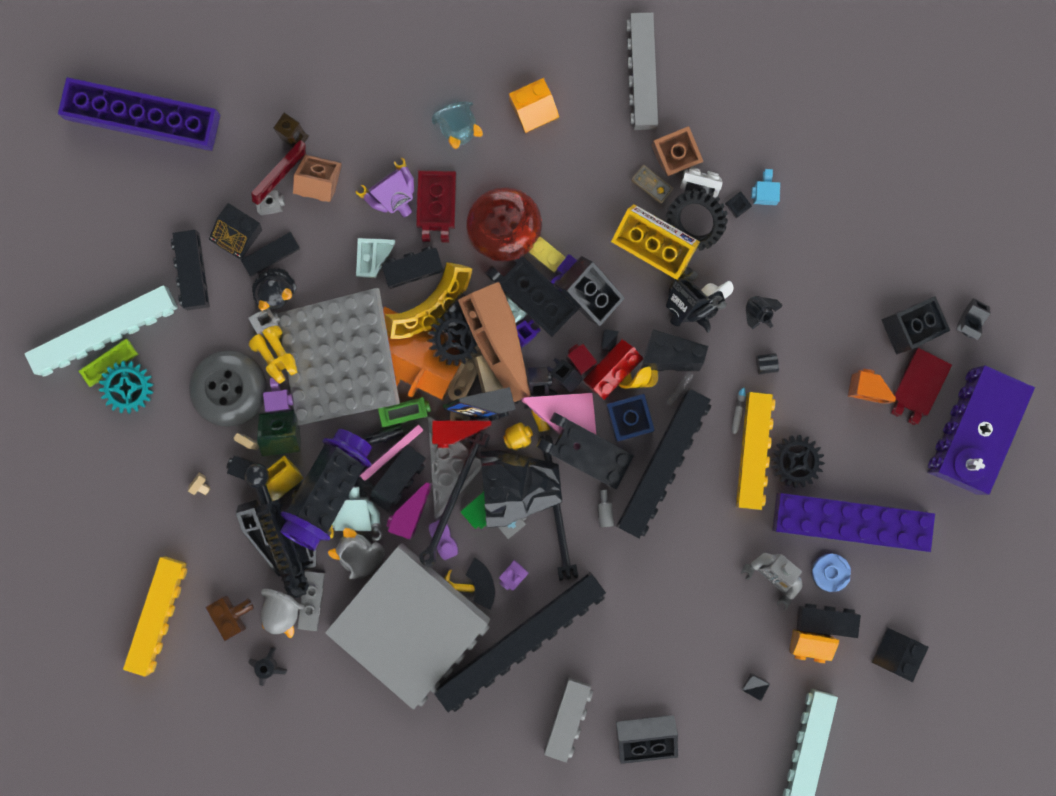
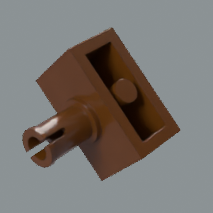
(228, 616)

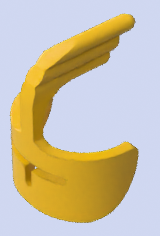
(643, 379)

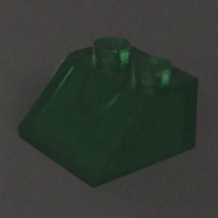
(278, 433)

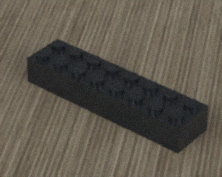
(663, 463)

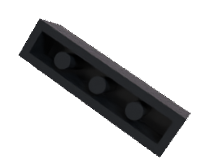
(190, 270)

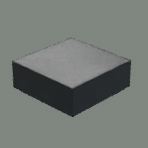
(738, 204)

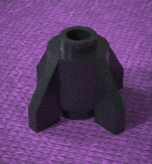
(760, 310)
(271, 665)

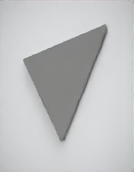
(445, 469)

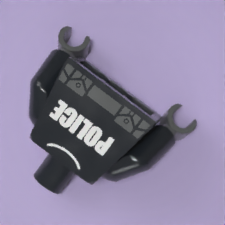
(688, 301)

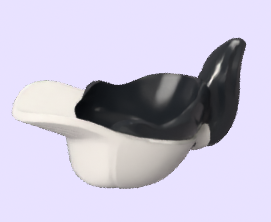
(711, 291)

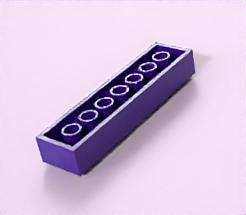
(139, 114)
(853, 522)

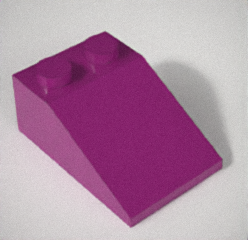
(407, 517)

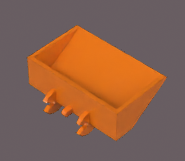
(418, 367)

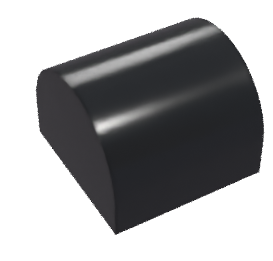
(767, 363)

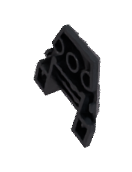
(517, 486)

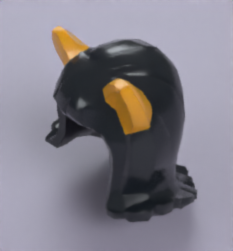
(273, 289)

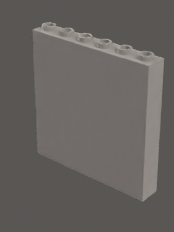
(408, 626)

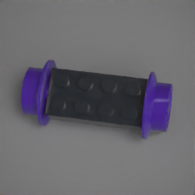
(325, 489)

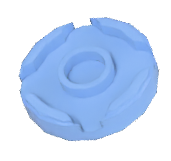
(831, 572)

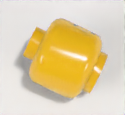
(518, 436)

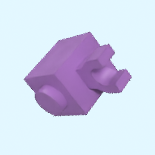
(277, 399)
(513, 576)

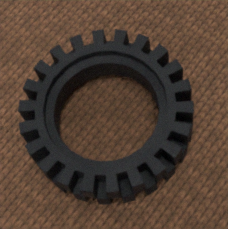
(711, 204)

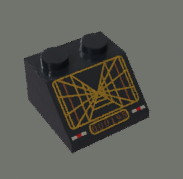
(235, 231)

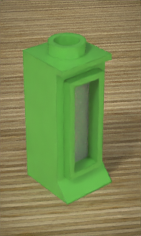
(404, 412)

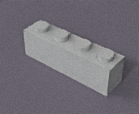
(567, 720)

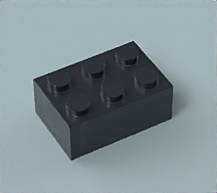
(590, 291)

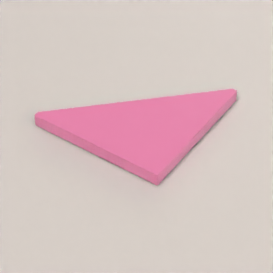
(574, 407)

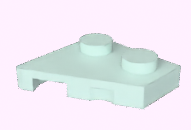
(371, 256)

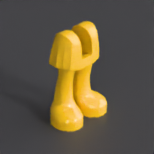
(284, 359)

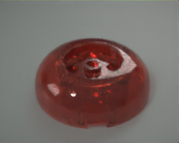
(508, 243)

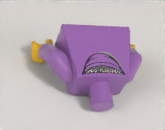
(392, 191)

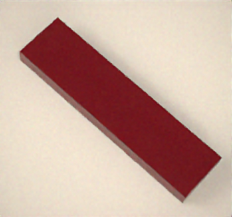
(278, 172)

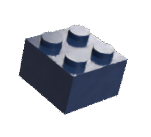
(630, 417)

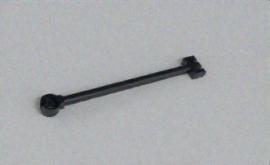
(561, 532)
(431, 550)

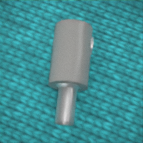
(605, 511)

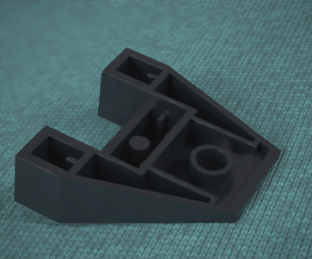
(254, 531)

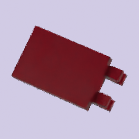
(436, 203)
(920, 385)

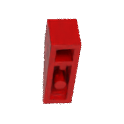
(451, 432)

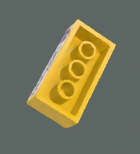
(655, 241)

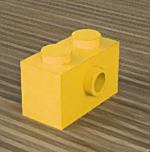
(282, 478)

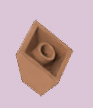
(677, 151)
(316, 178)

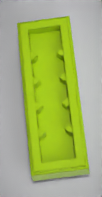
(93, 371)

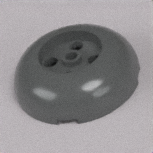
(239, 407)

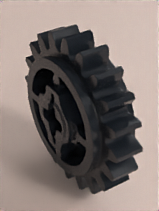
(447, 343)
(803, 454)

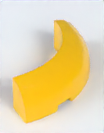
(411, 322)

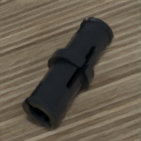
(384, 435)

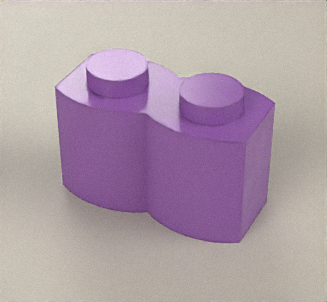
(447, 545)

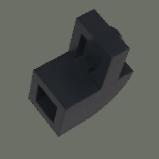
(973, 319)

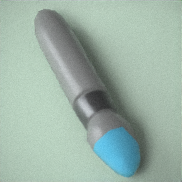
(738, 410)

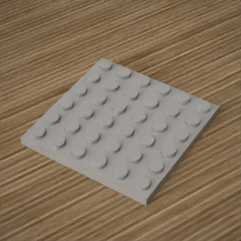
(339, 357)

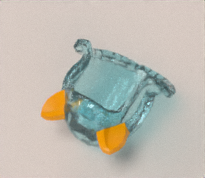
(457, 123)

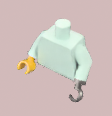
(357, 514)

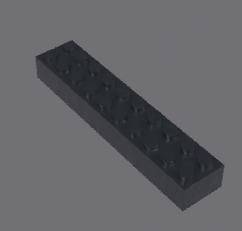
(519, 642)

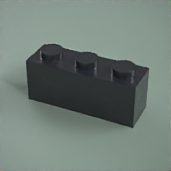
(412, 267)
(828, 620)

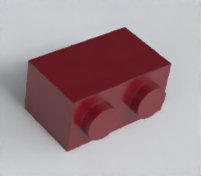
(581, 358)

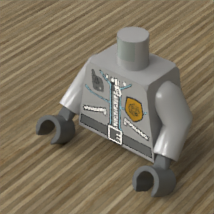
(779, 572)

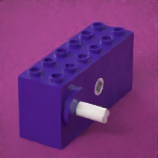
(980, 430)

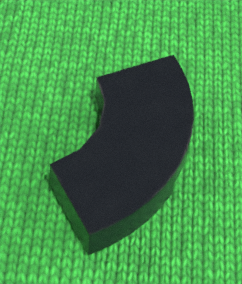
(483, 583)

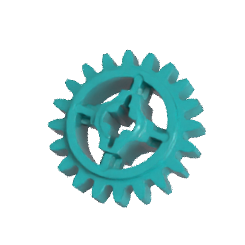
(127, 396)

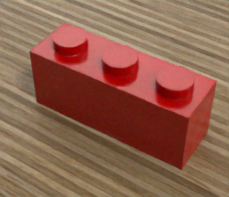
(613, 369)

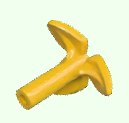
(460, 587)

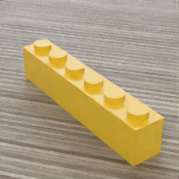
(754, 451)
(154, 616)

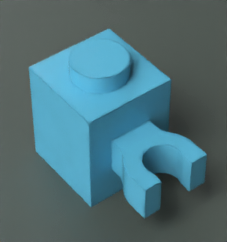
(767, 191)

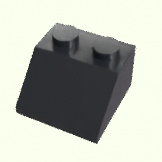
(900, 654)

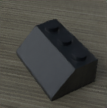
(647, 739)

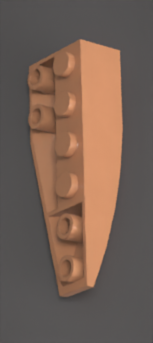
(497, 337)

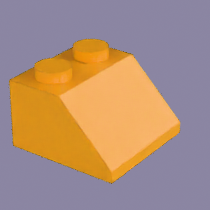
(534, 105)
(813, 645)

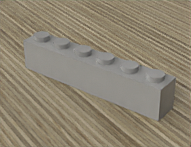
(643, 71)

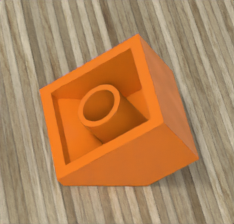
(870, 387)

